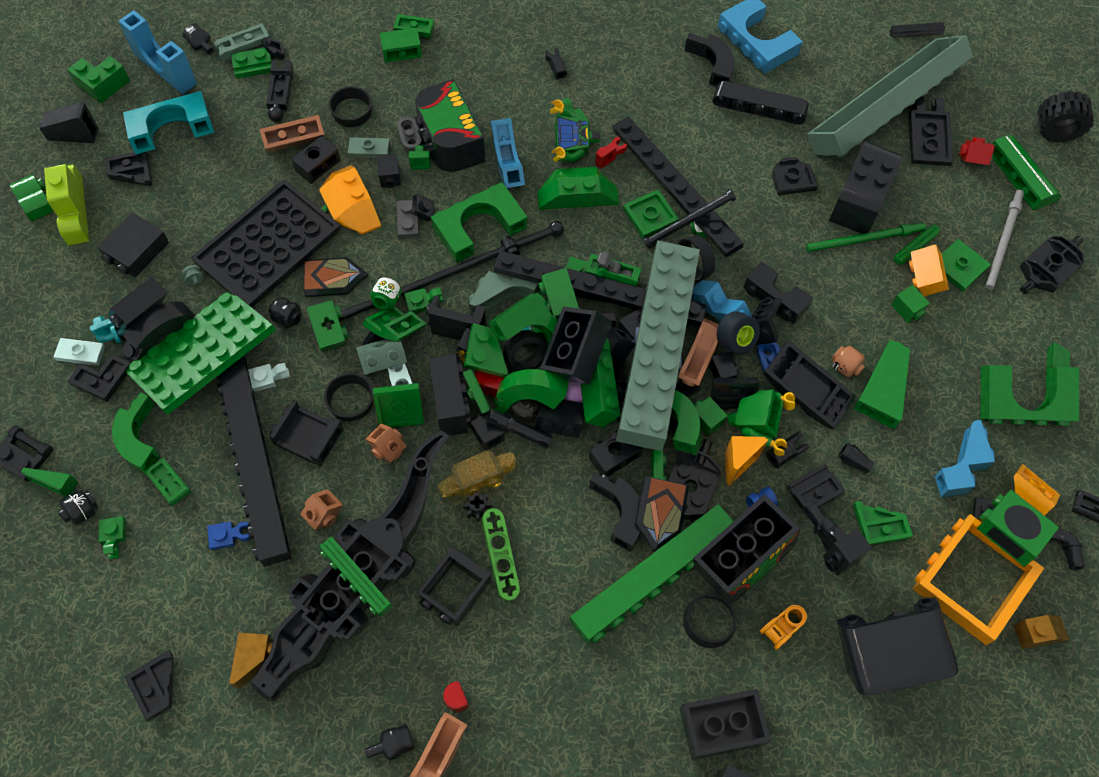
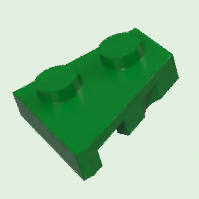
(484, 352)
(881, 525)

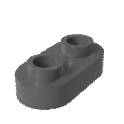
(410, 135)

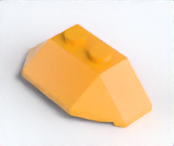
(349, 201)

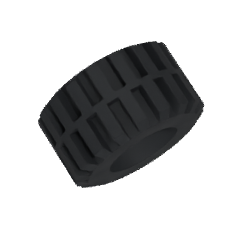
(1065, 116)

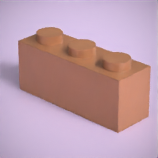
(291, 133)

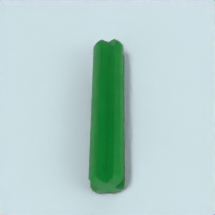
(918, 243)

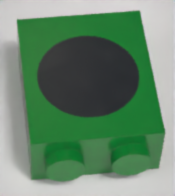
(1016, 527)

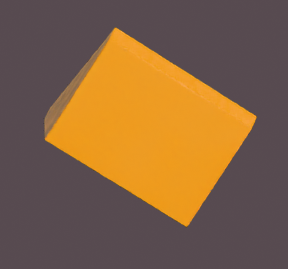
(741, 455)

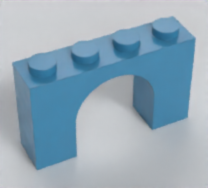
(763, 53)
(167, 61)

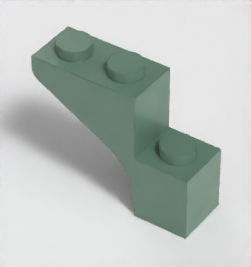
(495, 289)

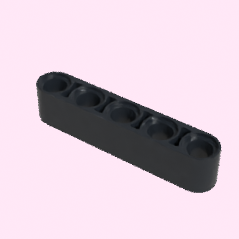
(761, 102)

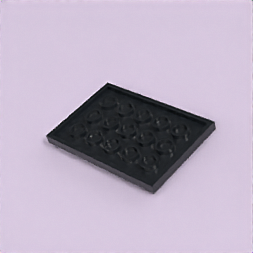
(266, 243)

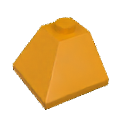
(1035, 490)

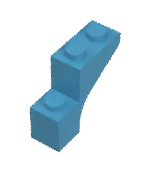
(716, 303)
(973, 456)

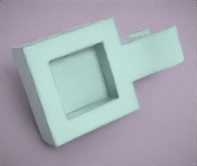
(265, 377)

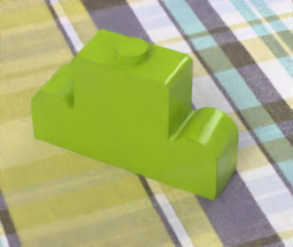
(67, 200)

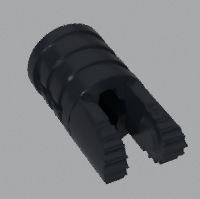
(790, 451)

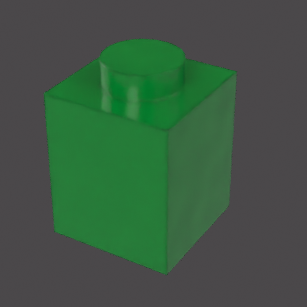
(910, 304)
(710, 415)

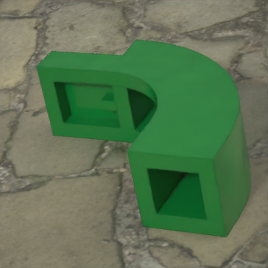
(533, 385)
(688, 432)
(126, 434)

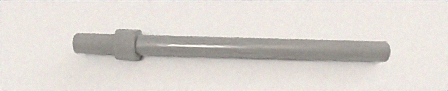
(1014, 209)

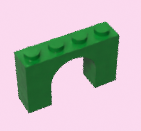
(494, 201)
(525, 313)
(1059, 405)

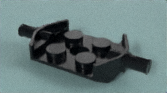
(1043, 272)
(703, 473)

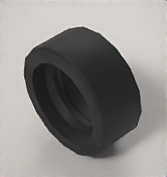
(520, 339)

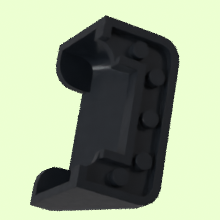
(898, 649)

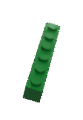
(355, 576)

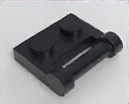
(16, 459)

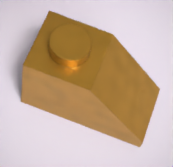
(1041, 631)
(249, 657)

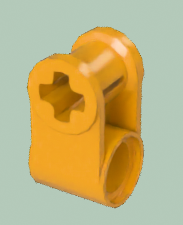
(781, 629)

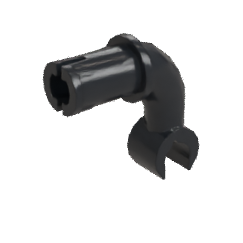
(1072, 547)

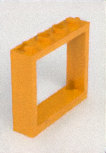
(962, 617)

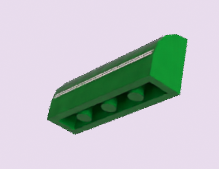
(1024, 172)

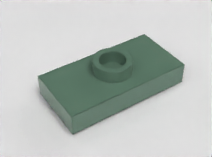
(368, 147)

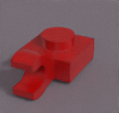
(608, 154)

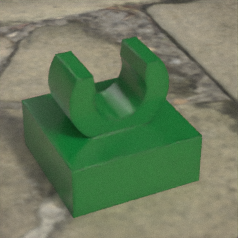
(419, 158)

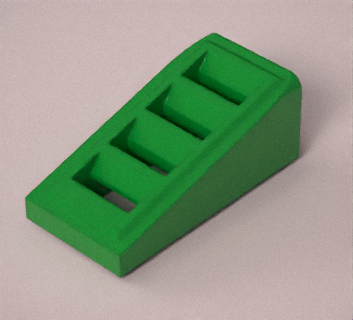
(54, 481)

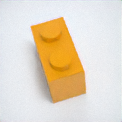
(928, 270)

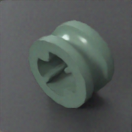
(192, 275)

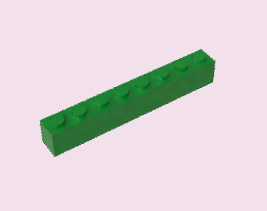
(648, 577)

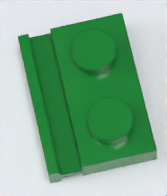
(251, 63)
(658, 461)

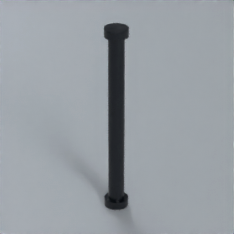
(729, 196)

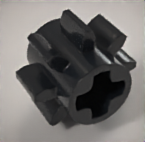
(472, 500)

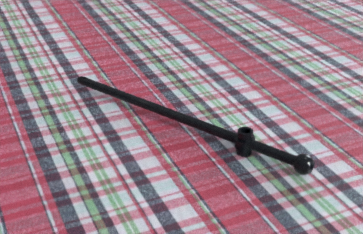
(507, 245)

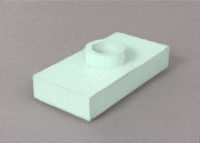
(79, 351)

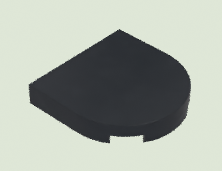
(793, 177)

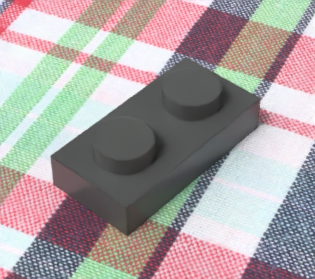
(406, 222)

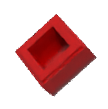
(455, 697)

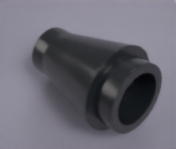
(854, 457)

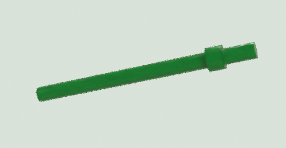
(903, 230)

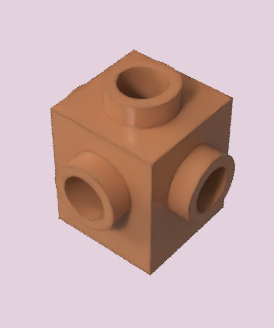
(386, 443)
(321, 509)

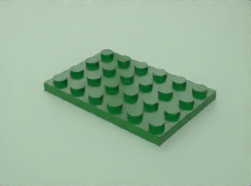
(199, 351)

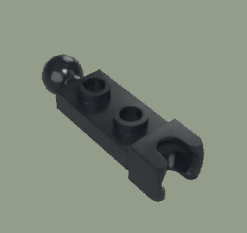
(279, 90)

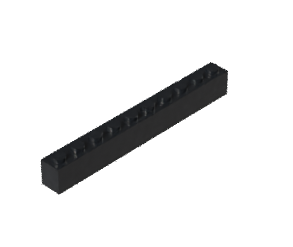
(253, 465)

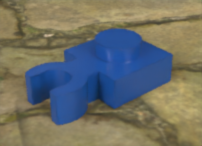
(224, 534)

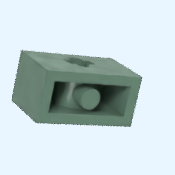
(381, 355)

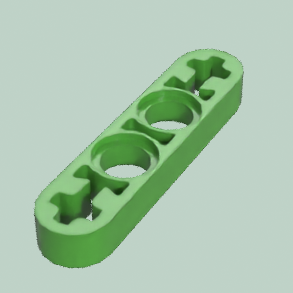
(500, 554)

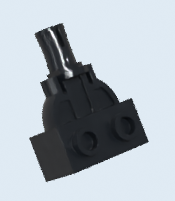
(842, 548)

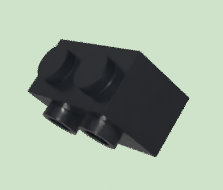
(563, 420)

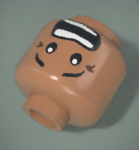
(848, 361)

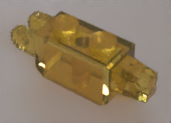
(477, 473)

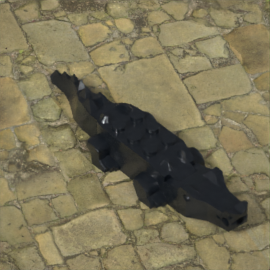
(326, 603)

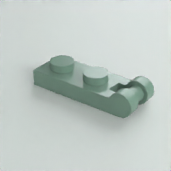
(240, 41)

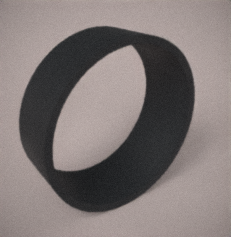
(348, 93)
(706, 254)
(343, 379)
(697, 638)

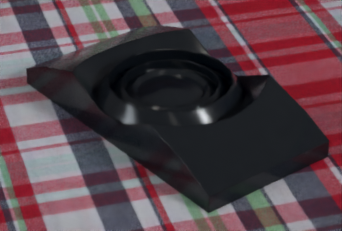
(813, 387)

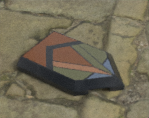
(331, 276)
(661, 510)

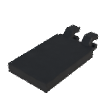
(930, 134)

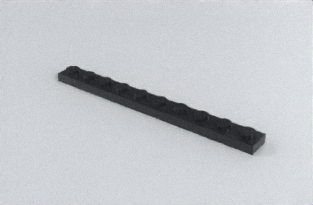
(677, 186)
(585, 284)

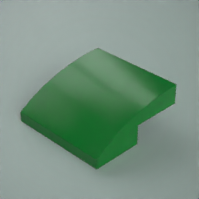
(394, 324)

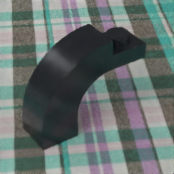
(714, 51)
(153, 325)
(620, 347)
(627, 502)

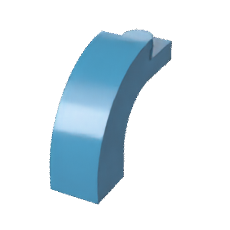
(506, 154)

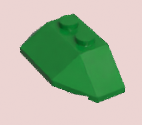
(577, 189)

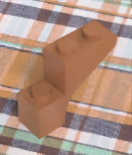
(700, 354)
(440, 748)

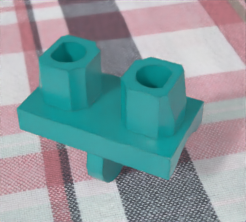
(105, 330)

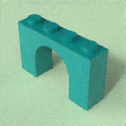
(144, 121)

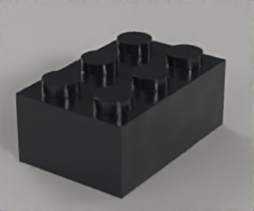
(576, 344)
(450, 394)
(724, 724)

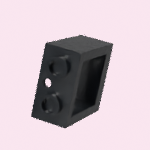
(468, 566)

